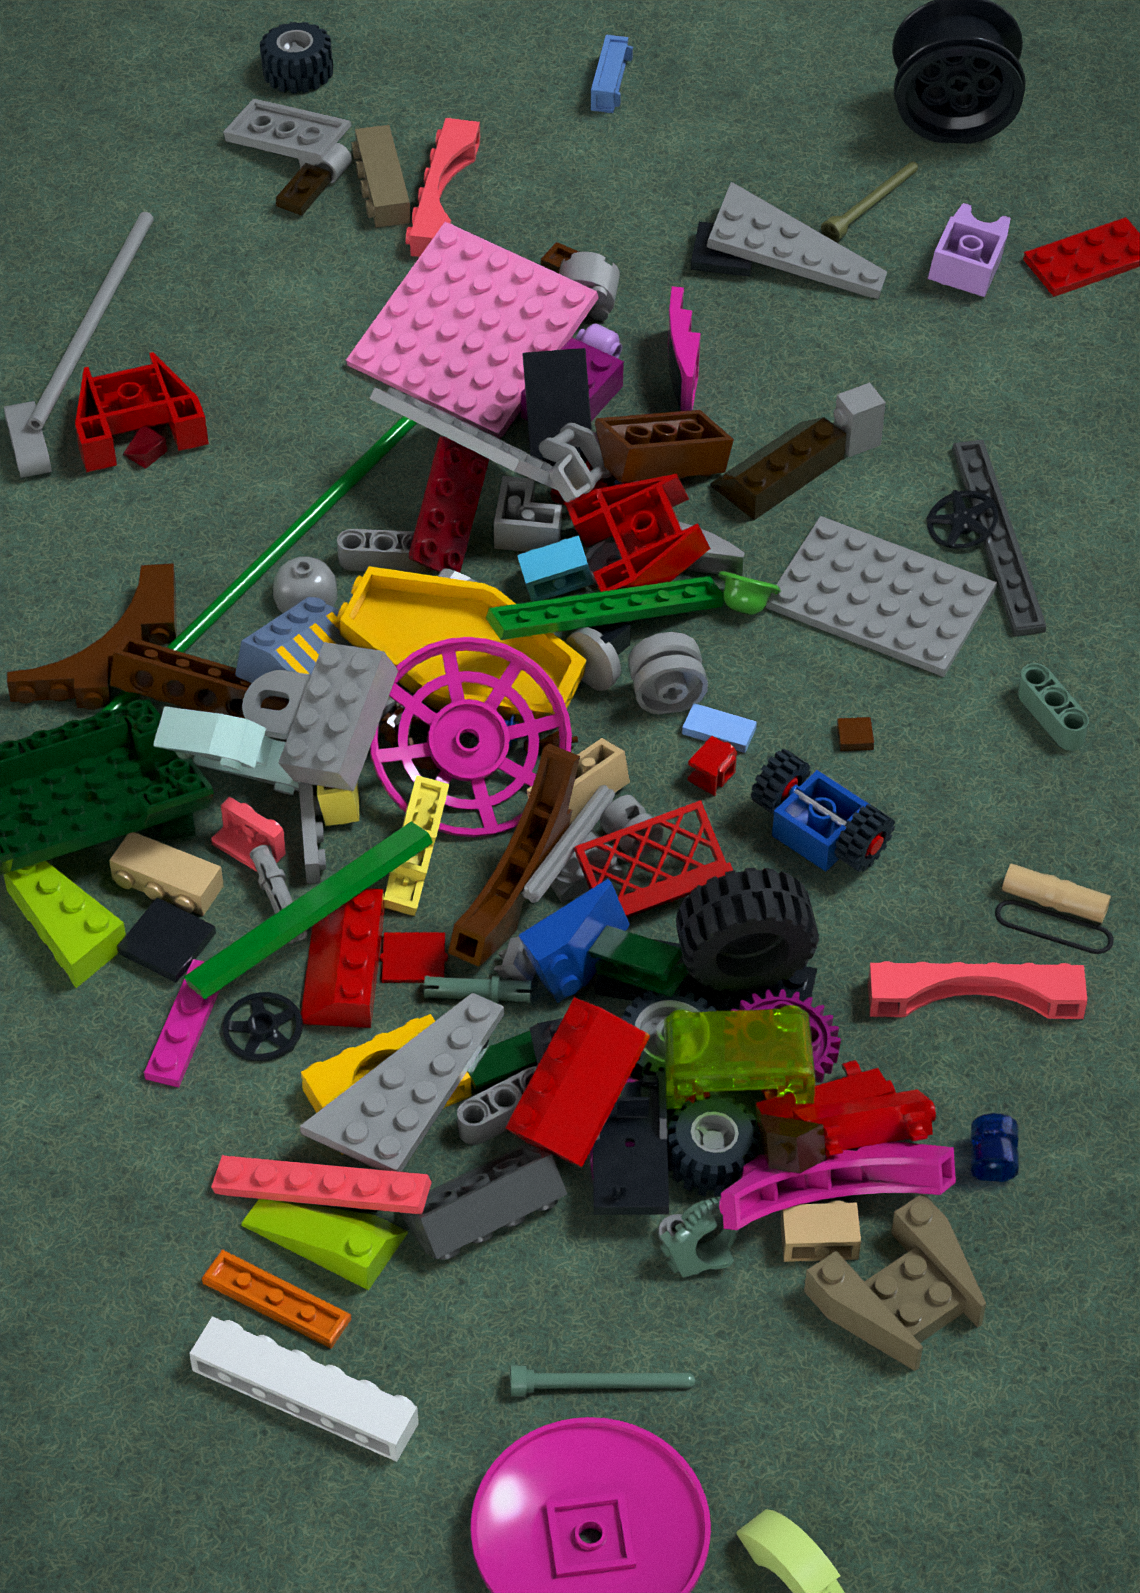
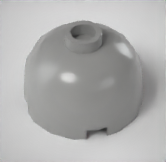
(302, 579)

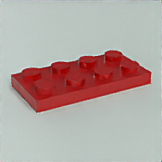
(1086, 257)

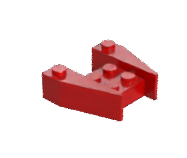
(134, 400)
(644, 529)

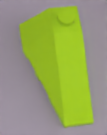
(334, 1238)

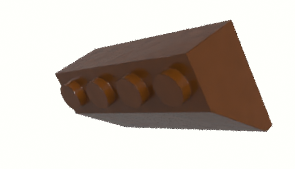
(662, 445)

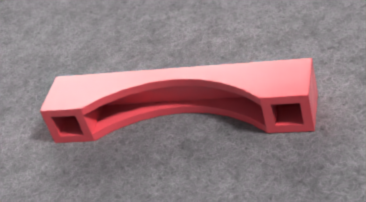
(456, 149)
(1048, 989)

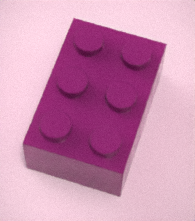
(604, 377)

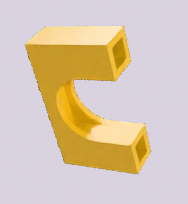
(330, 1078)

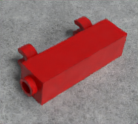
(851, 1087)
(872, 1120)

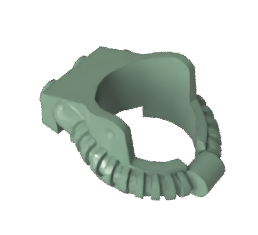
(682, 1248)

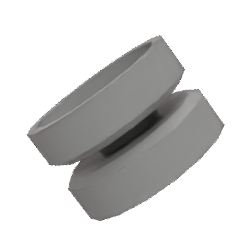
(667, 673)

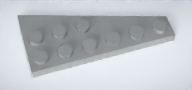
(775, 239)
(399, 1100)

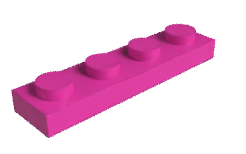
(180, 1035)

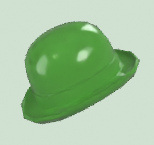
(746, 594)

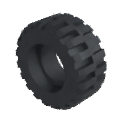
(746, 929)

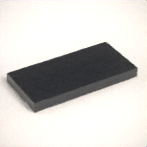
(555, 395)

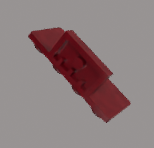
(448, 506)

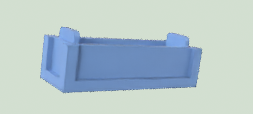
(609, 73)

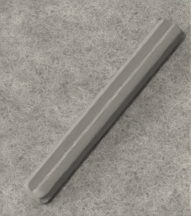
(564, 847)

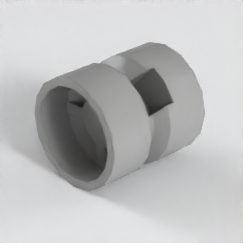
(624, 813)

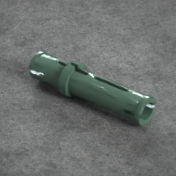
(493, 990)

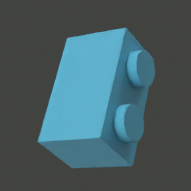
(555, 569)

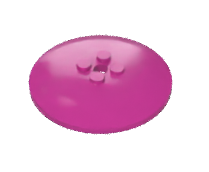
(595, 1478)

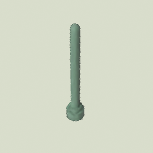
(525, 1380)

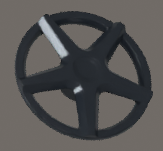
(962, 519)
(262, 1026)

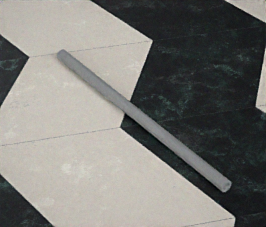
(90, 322)

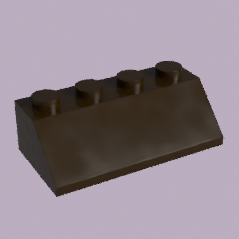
(782, 466)

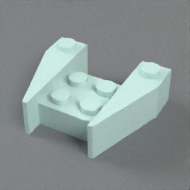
(225, 745)

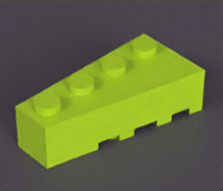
(66, 919)

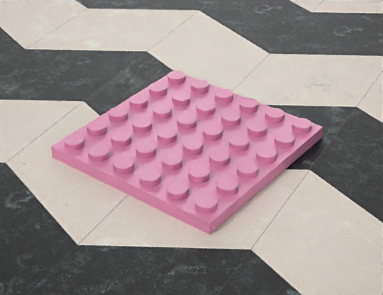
(462, 326)

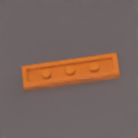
(276, 1298)

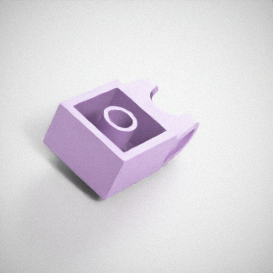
(969, 252)

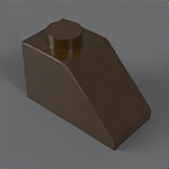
(791, 1143)

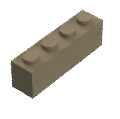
(381, 176)

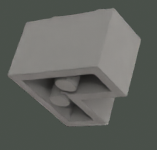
(520, 521)

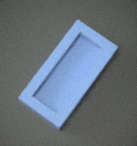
(707, 722)

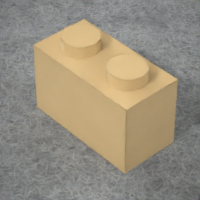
(818, 1230)

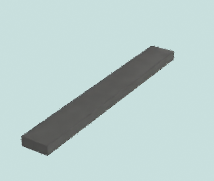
(1002, 545)

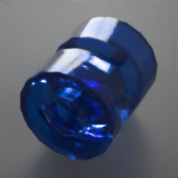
(994, 1147)

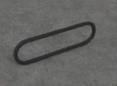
(1049, 937)

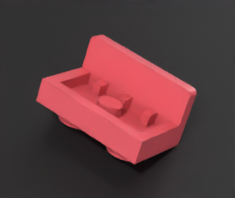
(246, 830)

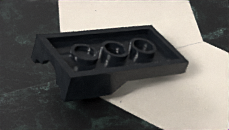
(636, 1176)

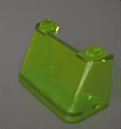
(738, 1053)

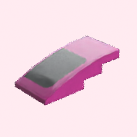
(682, 351)

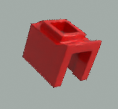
(713, 764)

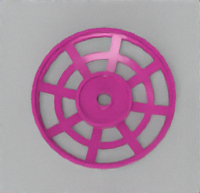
(474, 717)

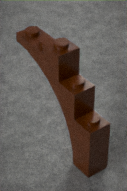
(88, 672)
(543, 822)

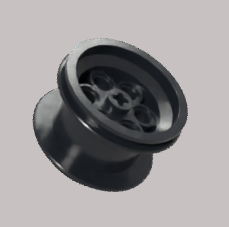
(958, 70)

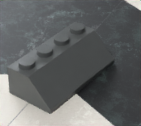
(486, 1200)

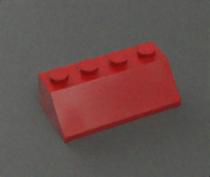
(345, 963)
(577, 1082)

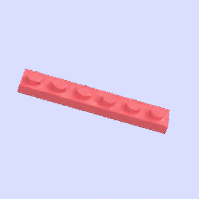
(322, 1184)

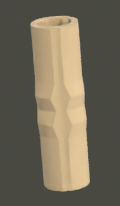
(1056, 893)

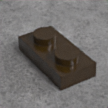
(303, 189)

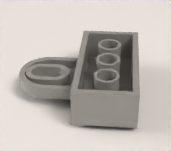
(327, 714)

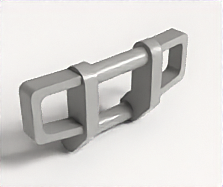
(570, 461)

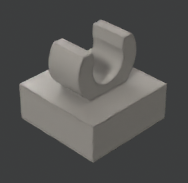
(515, 962)

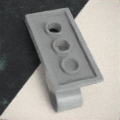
(293, 134)

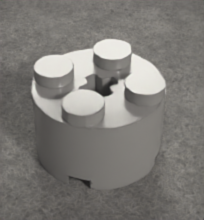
(595, 273)

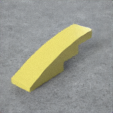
(407, 880)

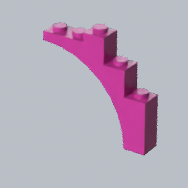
(869, 1170)

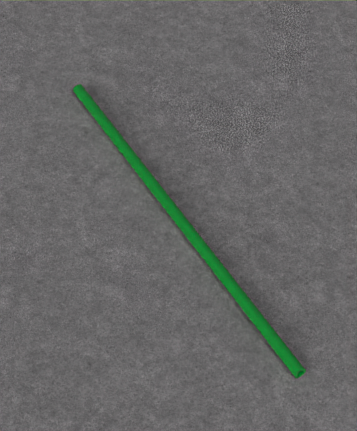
(280, 546)

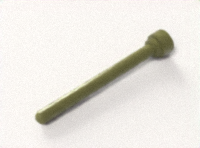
(837, 226)

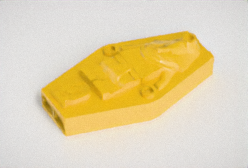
(410, 610)

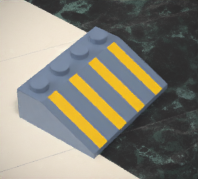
(290, 640)

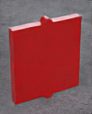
(412, 956)

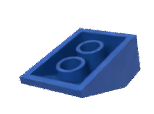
(563, 939)

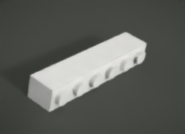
(305, 1388)

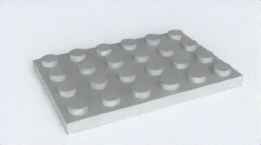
(466, 435)
(882, 596)

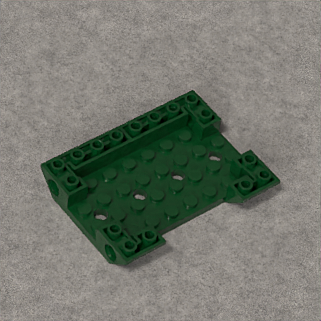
(91, 785)

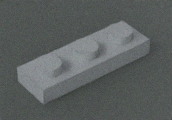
(312, 833)

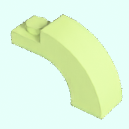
(789, 1553)

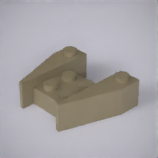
(908, 1296)

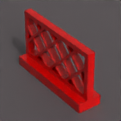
(672, 887)

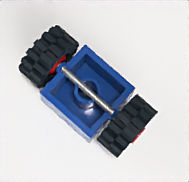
(820, 815)

